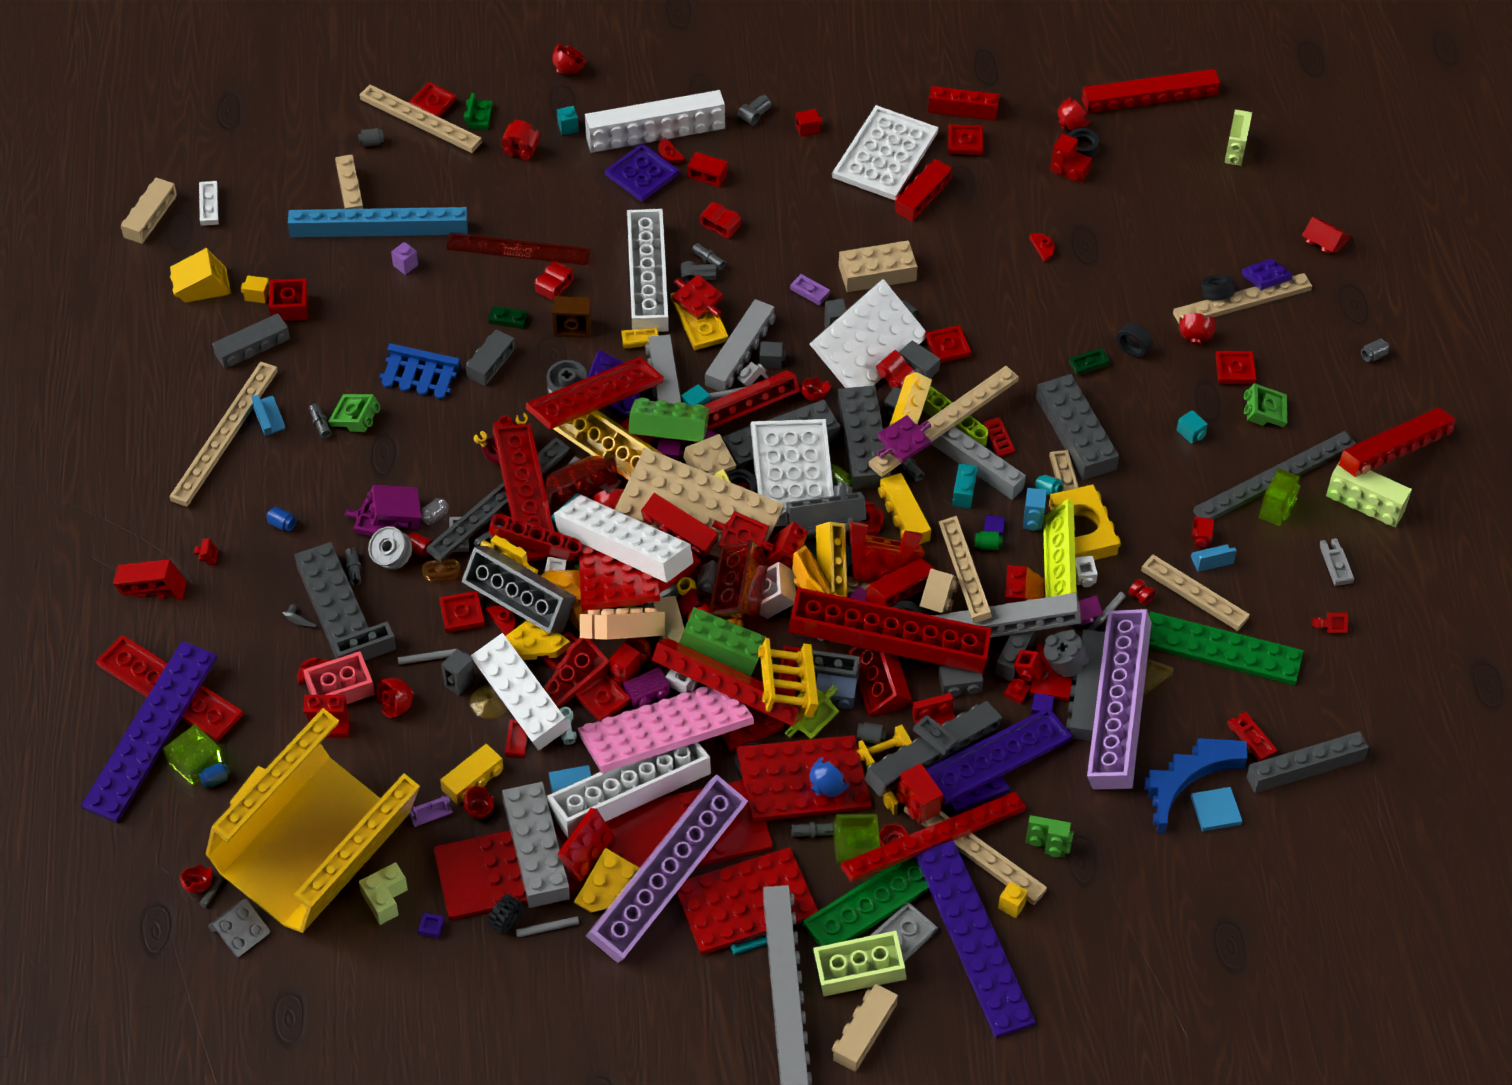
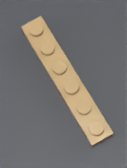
(1195, 592)

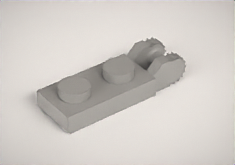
(1336, 563)

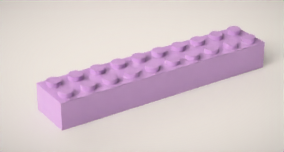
(1119, 700)
(666, 869)

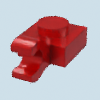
(1335, 622)

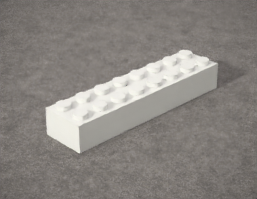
(655, 121)
(647, 269)
(624, 538)
(628, 786)

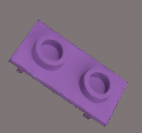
(430, 811)

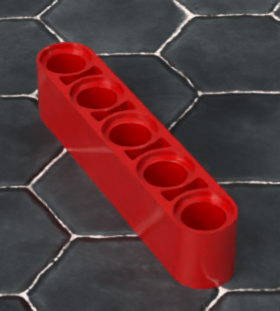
(542, 544)

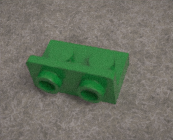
(478, 113)

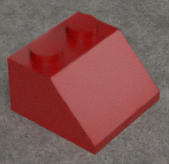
(1325, 235)
(1022, 584)

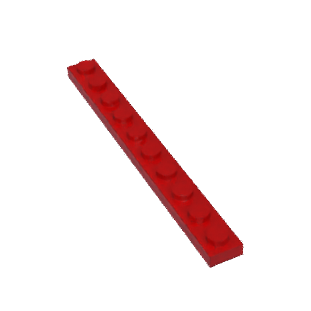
(937, 834)

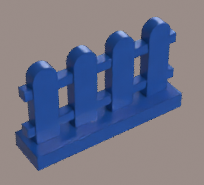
(423, 361)

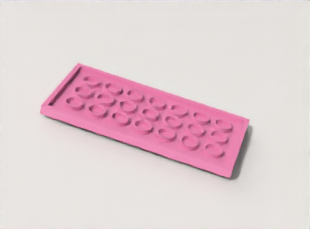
(662, 727)

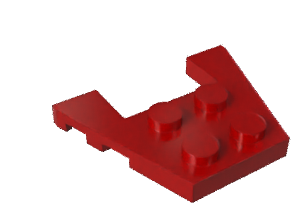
(874, 561)

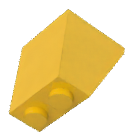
(199, 277)

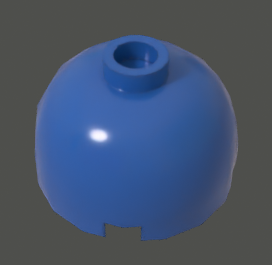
(827, 779)

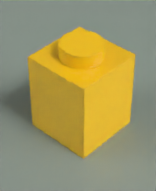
(256, 289)
(1013, 899)

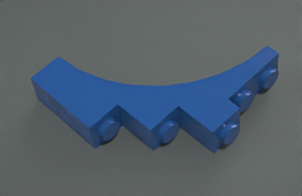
(1206, 758)

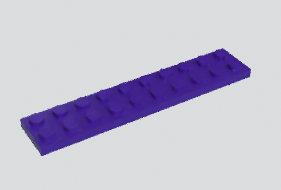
(149, 732)
(975, 940)

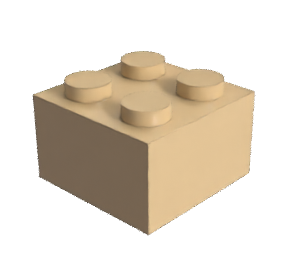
(709, 455)
(939, 591)

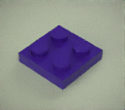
(1266, 274)

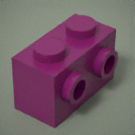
(1089, 610)

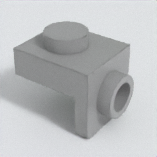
(751, 373)

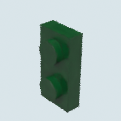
(508, 317)
(1089, 361)

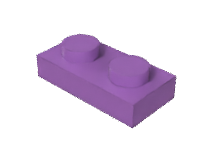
(810, 289)

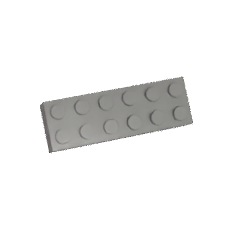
(535, 844)

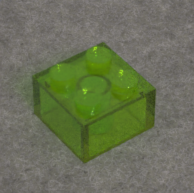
(1280, 497)
(192, 753)
(855, 835)

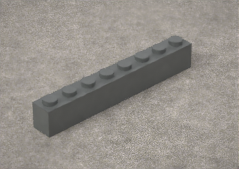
(966, 727)

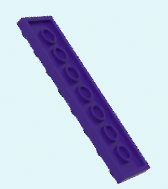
(998, 755)

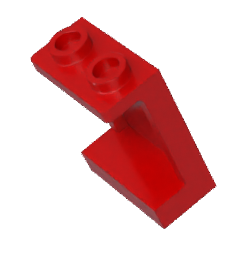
(786, 543)
(334, 705)

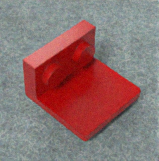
(937, 708)

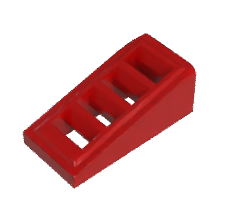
(996, 426)

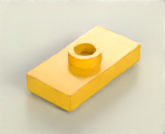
(637, 337)

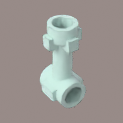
(568, 736)

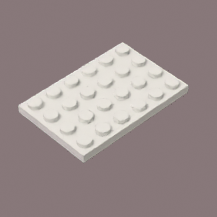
(885, 152)
(866, 336)
(791, 461)

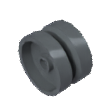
(564, 374)

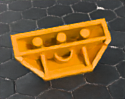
(808, 572)
(569, 581)

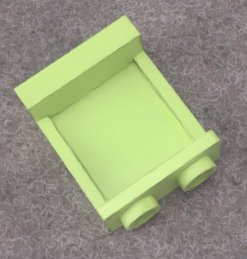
(1238, 137)

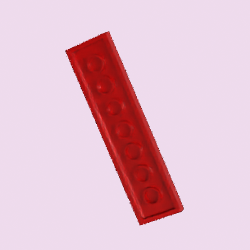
(594, 393)
(523, 479)
(141, 671)

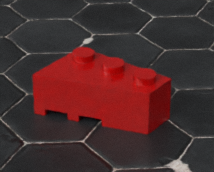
(150, 578)

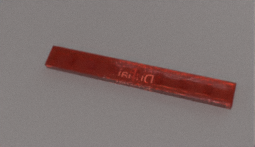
(518, 248)

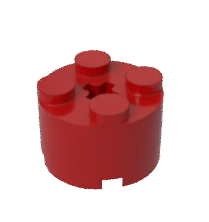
(520, 140)

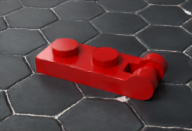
(1256, 740)

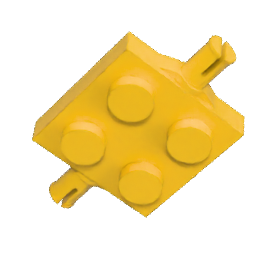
(515, 553)

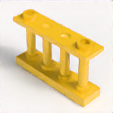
(804, 671)
(899, 739)

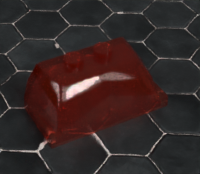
(571, 479)
(739, 581)

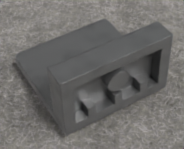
(240, 927)

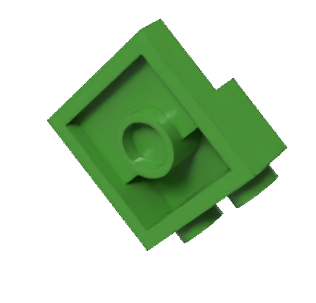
(1265, 406)
(355, 412)
(1051, 834)

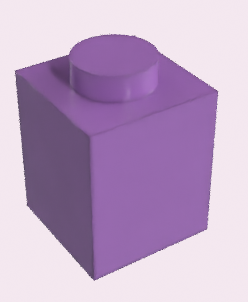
(404, 258)

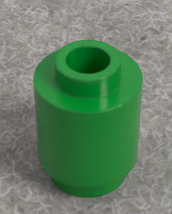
(988, 540)

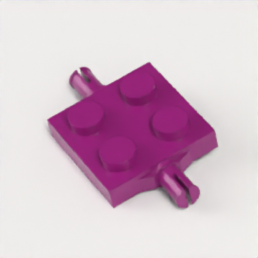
(903, 439)
(364, 525)

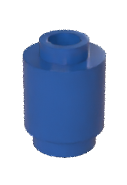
(281, 519)
(214, 775)

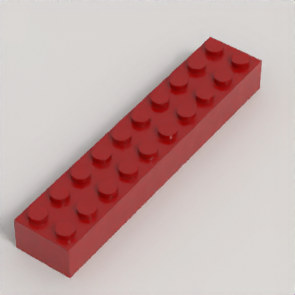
(890, 630)

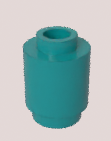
(1049, 483)

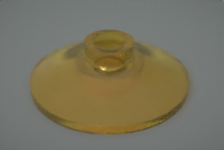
(486, 707)

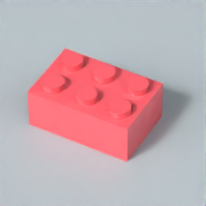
(341, 677)

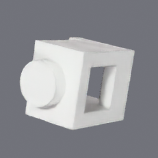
(1086, 574)
(680, 682)

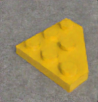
(533, 642)
(605, 882)

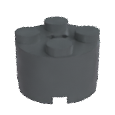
(1066, 653)

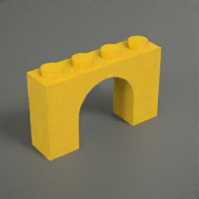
(1088, 503)

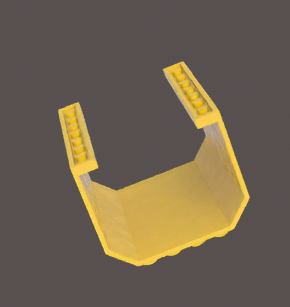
(304, 829)

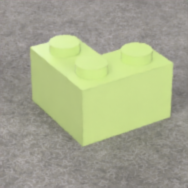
(380, 889)

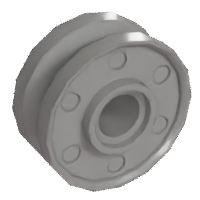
(380, 545)

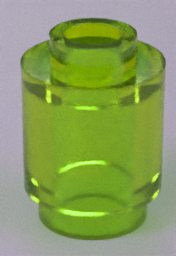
(840, 475)

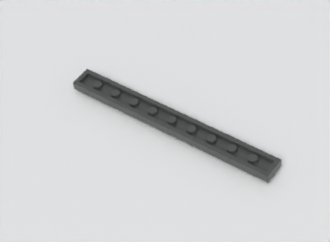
(1259, 484)
(489, 506)

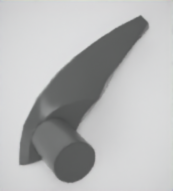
(297, 619)

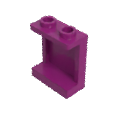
(394, 504)

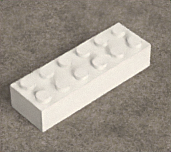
(520, 691)

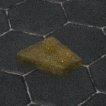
(1155, 674)

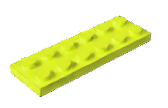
(1059, 550)

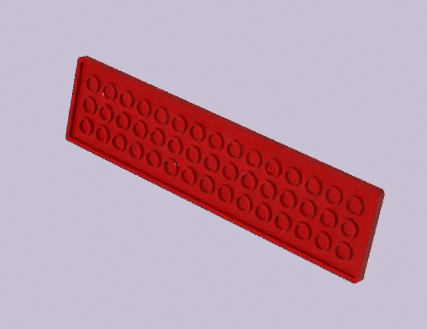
(486, 867)

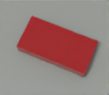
(516, 741)

